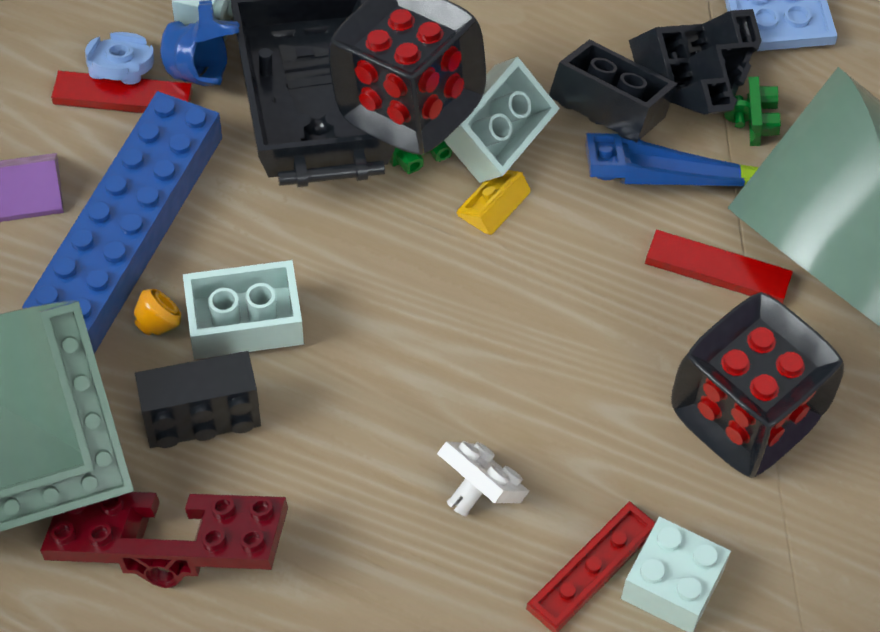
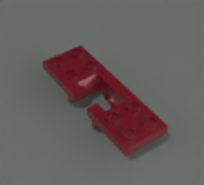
(231, 534)

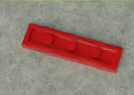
(84, 91)
(717, 266)
(591, 568)

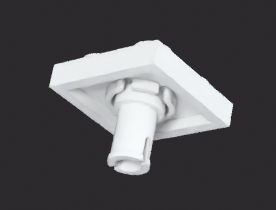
(481, 476)

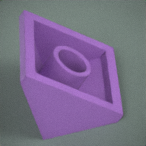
(30, 187)

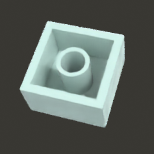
(675, 575)

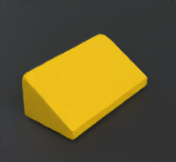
(494, 201)

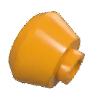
(156, 313)

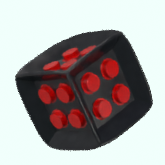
(408, 70)
(756, 384)

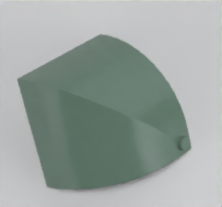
(822, 193)
(53, 418)

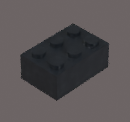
(612, 90)
(198, 399)

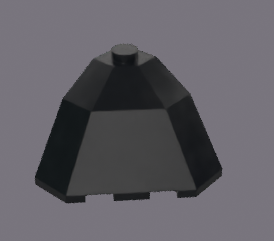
(702, 58)

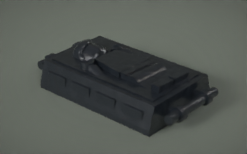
(292, 93)

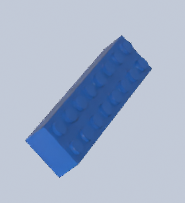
(130, 212)

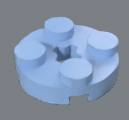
(119, 58)

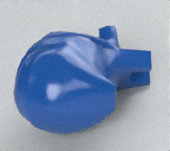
(199, 45)

